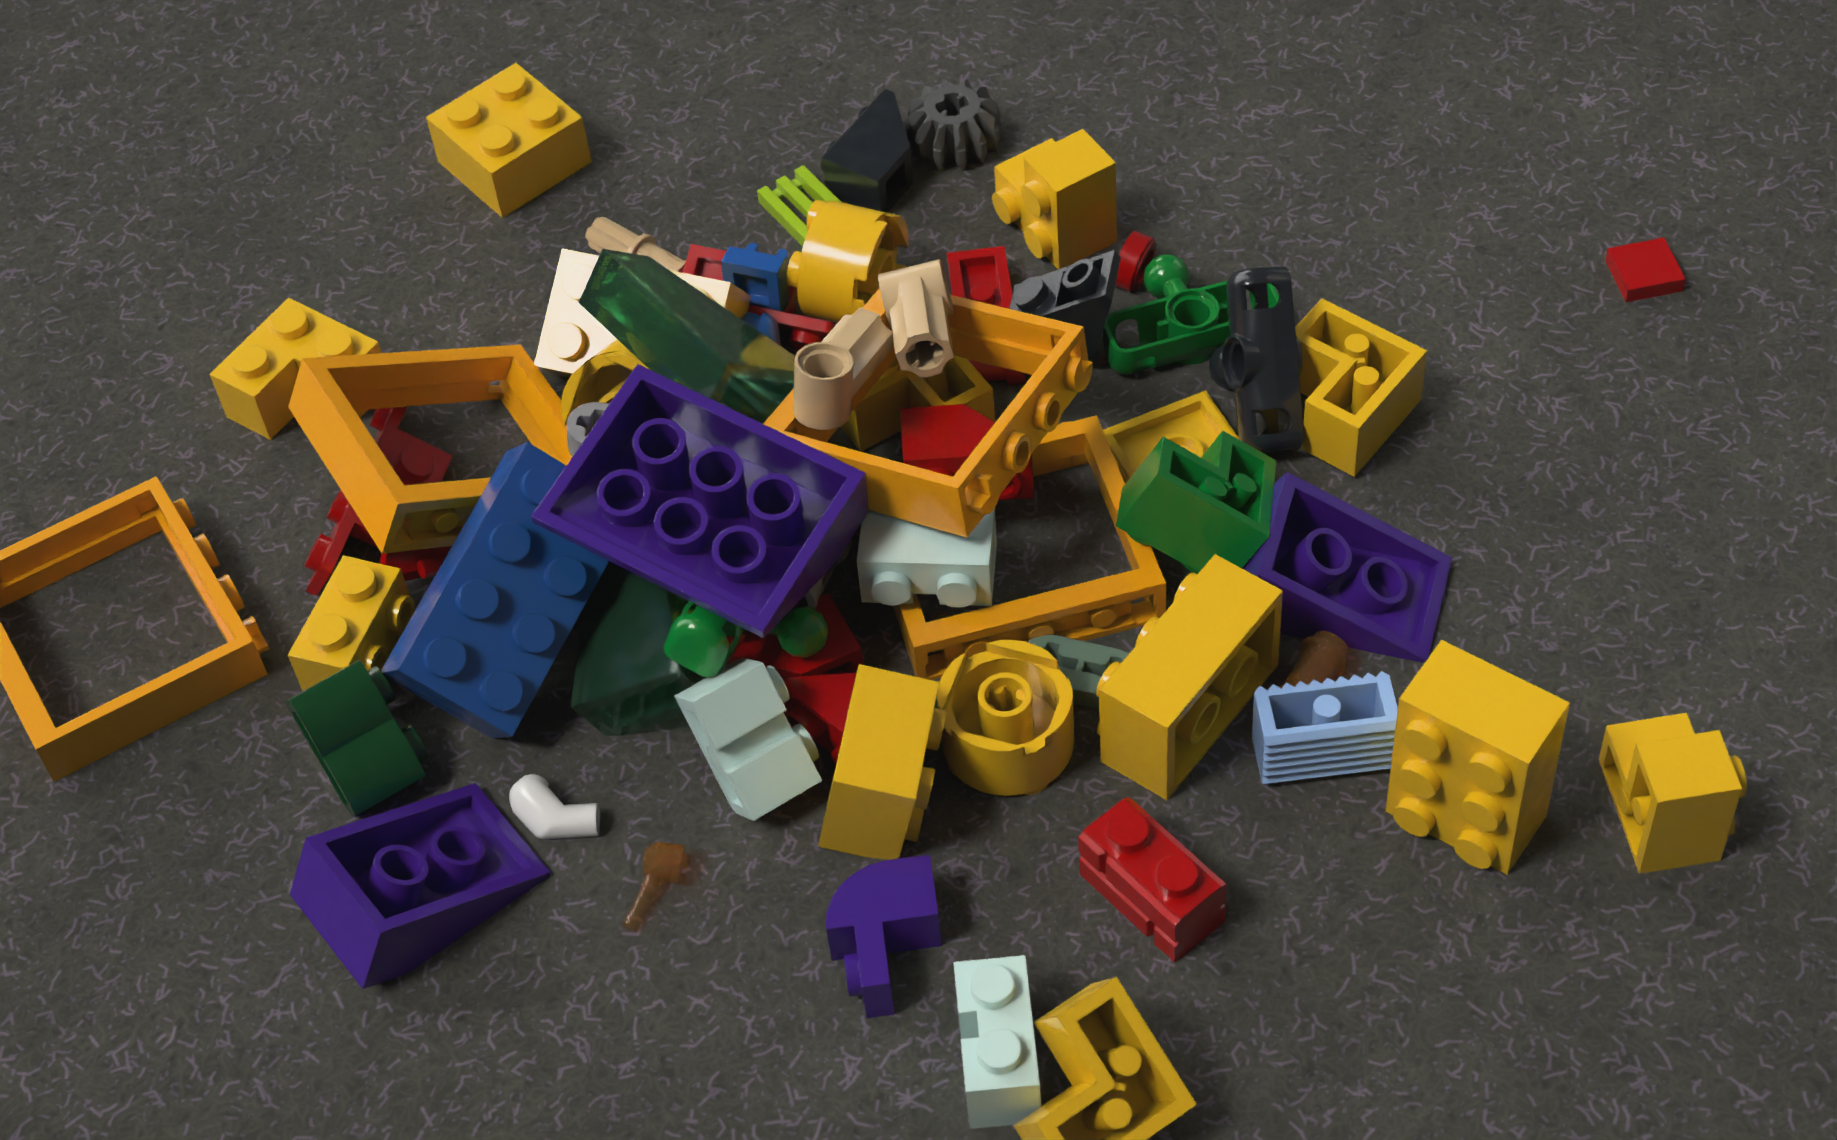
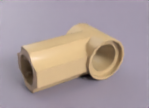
(918, 313)
(836, 368)

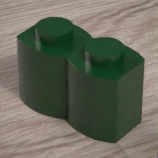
(357, 736)

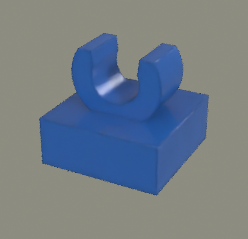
(758, 275)

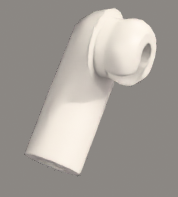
(546, 814)

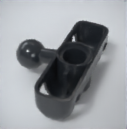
(1262, 359)

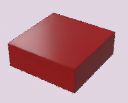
(1645, 269)

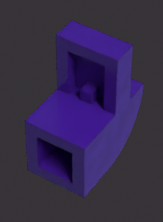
(879, 913)

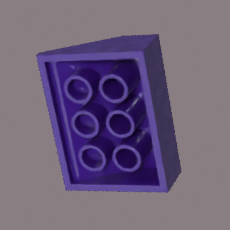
(705, 502)

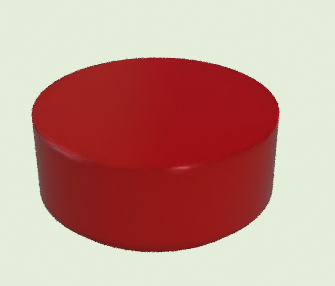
(1135, 256)

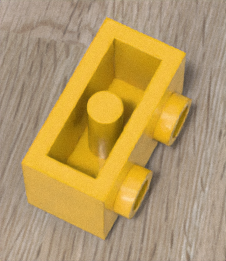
(352, 621)

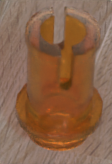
(1320, 658)

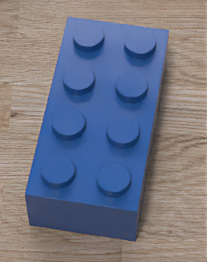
(497, 604)

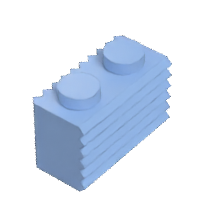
(1324, 728)

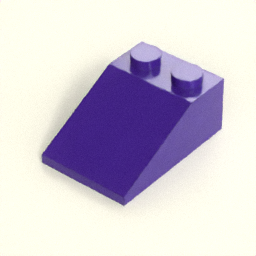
(1350, 573)
(411, 880)

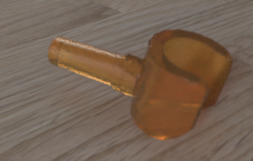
(660, 864)

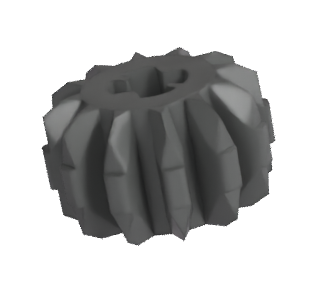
(953, 124)

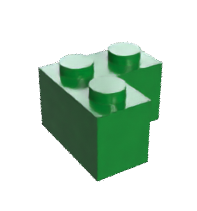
(1200, 503)

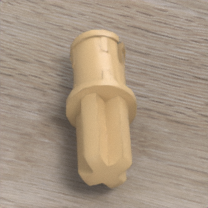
(612, 236)

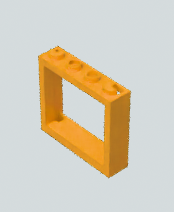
(988, 334)
(434, 513)
(83, 541)
(1074, 611)

